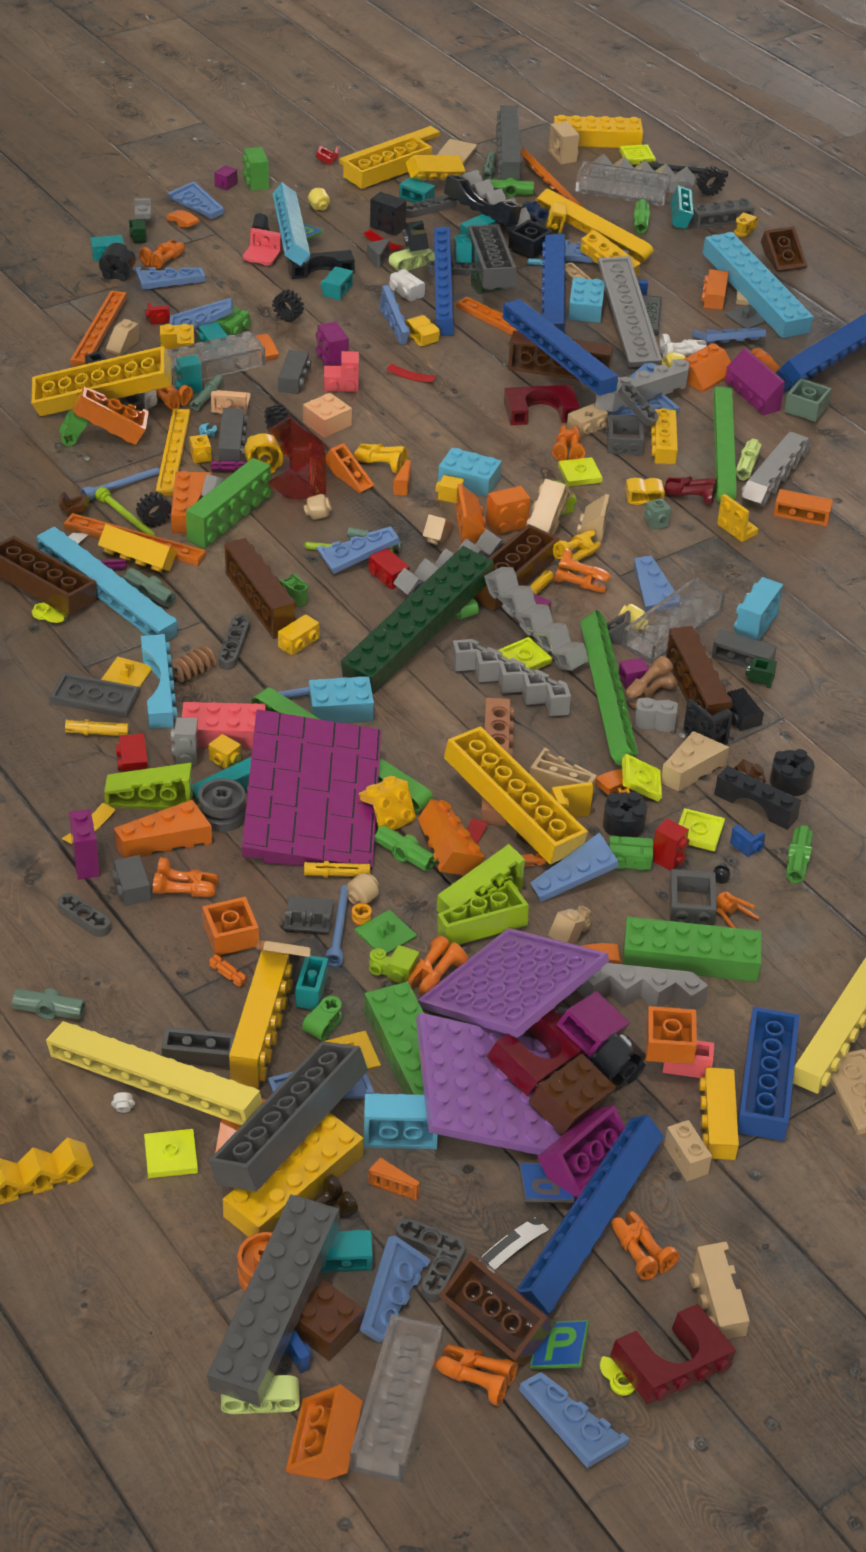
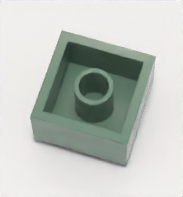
(807, 399)

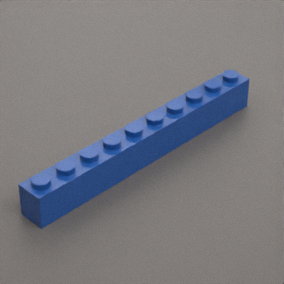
(554, 280)
(443, 281)
(560, 347)
(591, 1213)

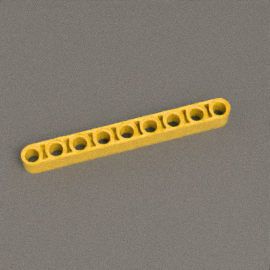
(588, 221)

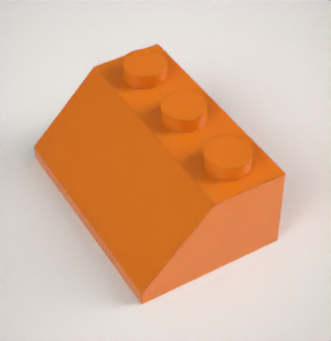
(707, 367)
(469, 515)
(324, 1434)

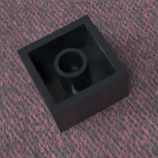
(387, 213)
(528, 238)

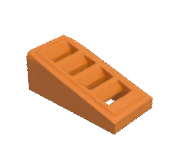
(402, 479)
(390, 1178)

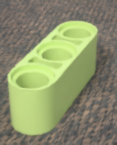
(410, 260)
(280, 1397)

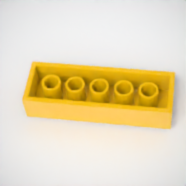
(605, 130)
(383, 162)
(260, 1019)
(325, 1151)

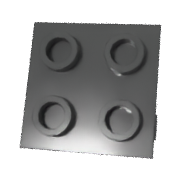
(308, 914)

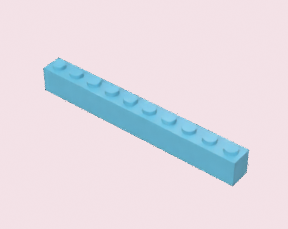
(291, 224)
(109, 586)

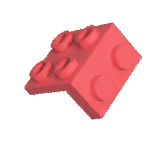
(263, 247)

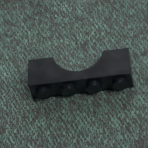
(415, 236)
(322, 261)
(779, 806)

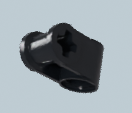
(261, 222)

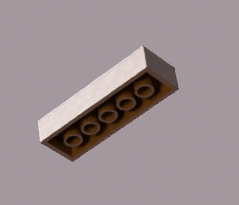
(529, 358)
(525, 552)
(45, 576)
(259, 586)
(695, 671)

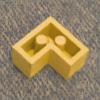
(176, 335)

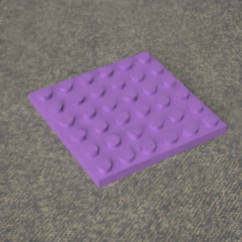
(513, 981)
(470, 1094)

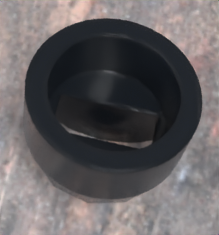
(722, 874)

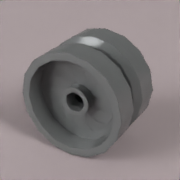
(223, 804)

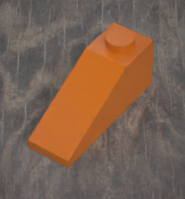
(347, 468)

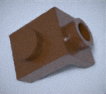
(75, 505)
(751, 769)

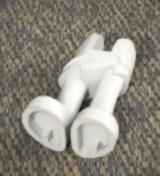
(686, 347)

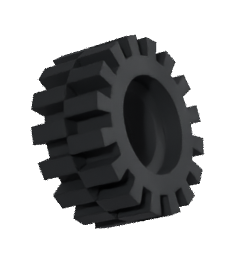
(713, 187)
(293, 301)
(275, 414)
(150, 502)

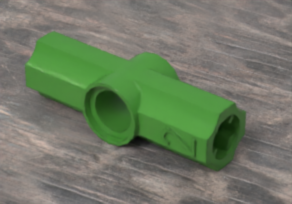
(520, 187)
(641, 216)
(405, 848)
(799, 854)

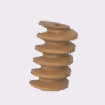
(193, 663)

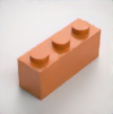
(715, 289)
(803, 507)

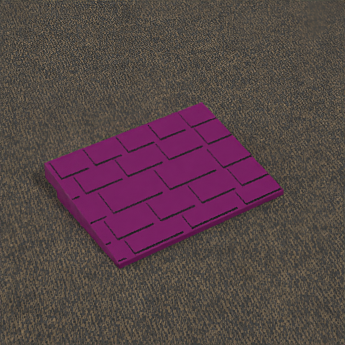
(308, 789)

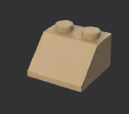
(595, 518)

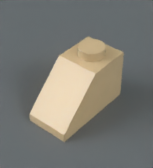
(123, 337)
(437, 529)

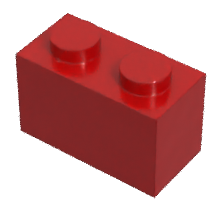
(386, 567)
(132, 753)
(670, 845)

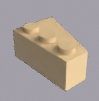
(693, 759)
(717, 1290)

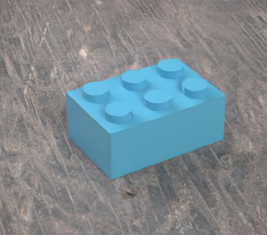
(586, 300)
(478, 471)
(758, 609)
(342, 699)
(397, 1122)

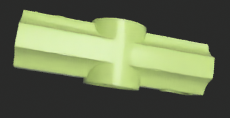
(748, 459)

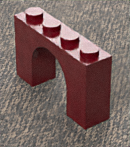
(520, 398)
(524, 1067)
(658, 1378)

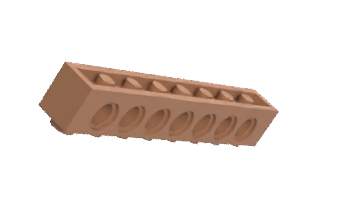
(498, 726)

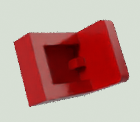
(326, 155)
(157, 314)

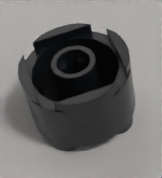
(117, 262)
(792, 772)
(624, 814)
(620, 1060)

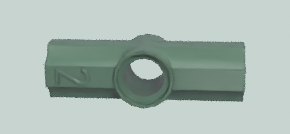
(150, 587)
(48, 1004)

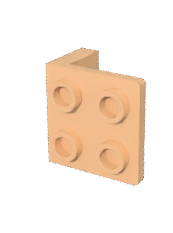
(229, 399)

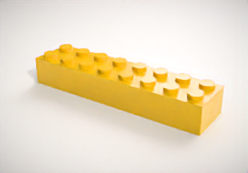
(113, 377)
(515, 794)

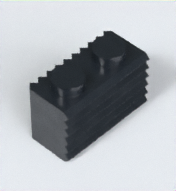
(745, 710)

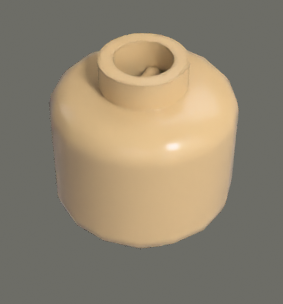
(318, 506)
(362, 889)

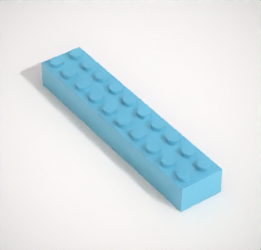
(758, 285)

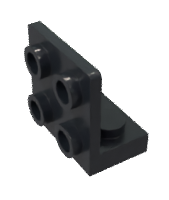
(714, 727)

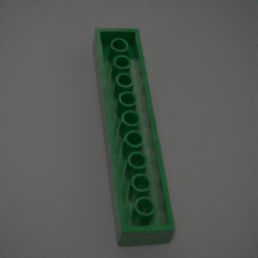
(418, 618)

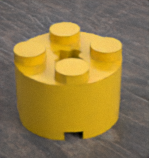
(265, 449)

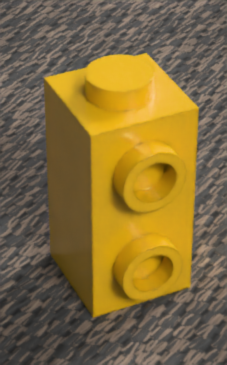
(298, 634)

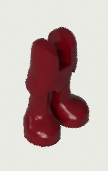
(687, 486)

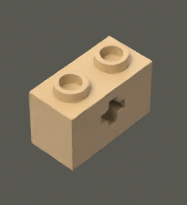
(588, 419)
(687, 1150)

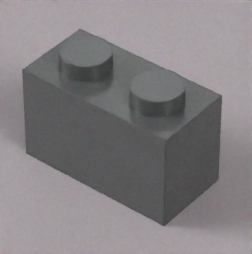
(131, 880)

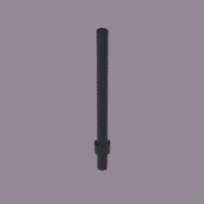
(655, 165)

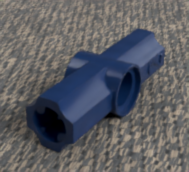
(536, 211)

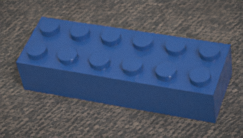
(768, 1074)

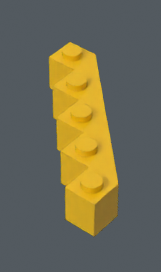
(42, 1169)

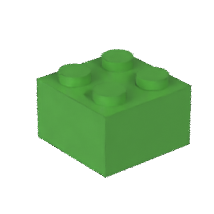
(256, 168)

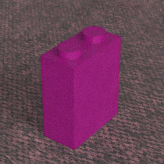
(84, 844)
(592, 1022)

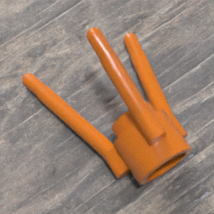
(728, 904)

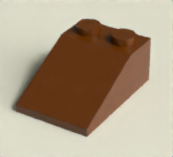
(783, 249)

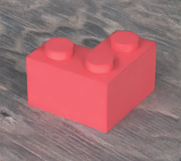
(343, 377)
(703, 1059)

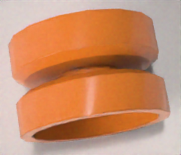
(250, 1255)

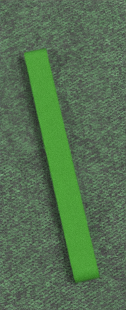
(724, 443)
(608, 687)
(278, 703)

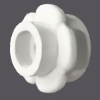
(123, 1102)

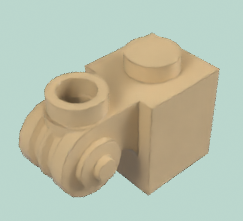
(570, 924)

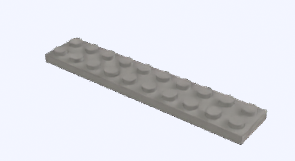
(629, 311)

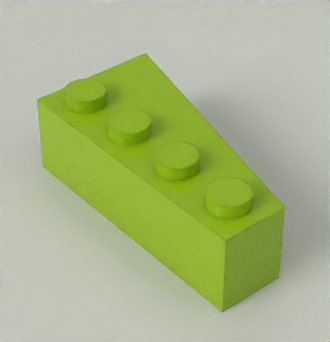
(150, 788)
(491, 873)
(484, 915)

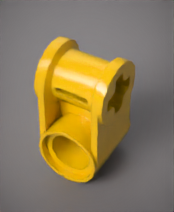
(745, 224)

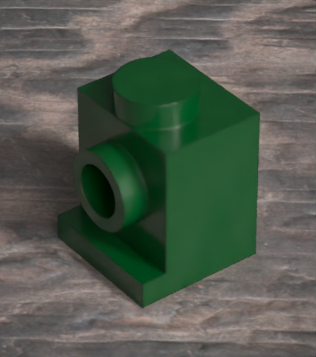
(137, 230)
(761, 671)

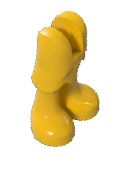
(378, 453)
(580, 542)

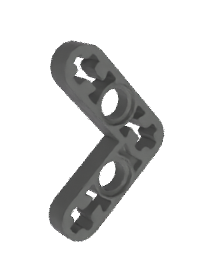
(442, 1255)

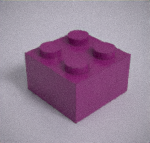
(330, 343)

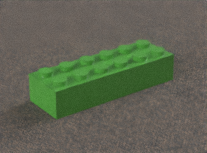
(228, 503)
(693, 948)
(393, 1019)

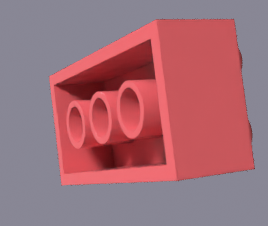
(230, 719)

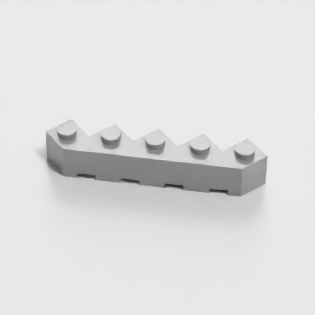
(683, 178)
(486, 191)
(661, 382)
(775, 469)
(409, 581)
(535, 619)
(512, 676)
(653, 985)

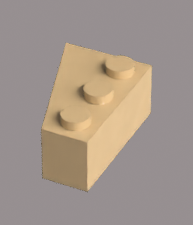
(549, 505)
(555, 772)

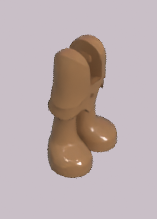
(660, 678)

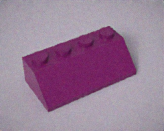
(755, 382)
(581, 1149)

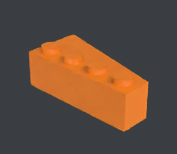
(111, 415)
(186, 493)
(164, 830)
(449, 838)

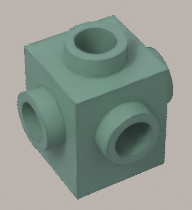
(657, 514)

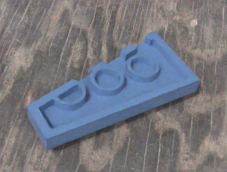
(197, 199)
(392, 313)
(204, 314)
(652, 582)
(580, 1430)

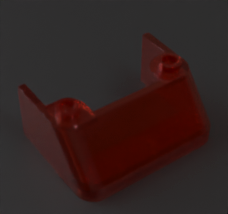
(306, 458)

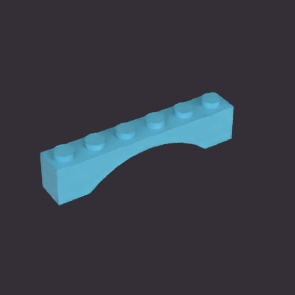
(161, 702)

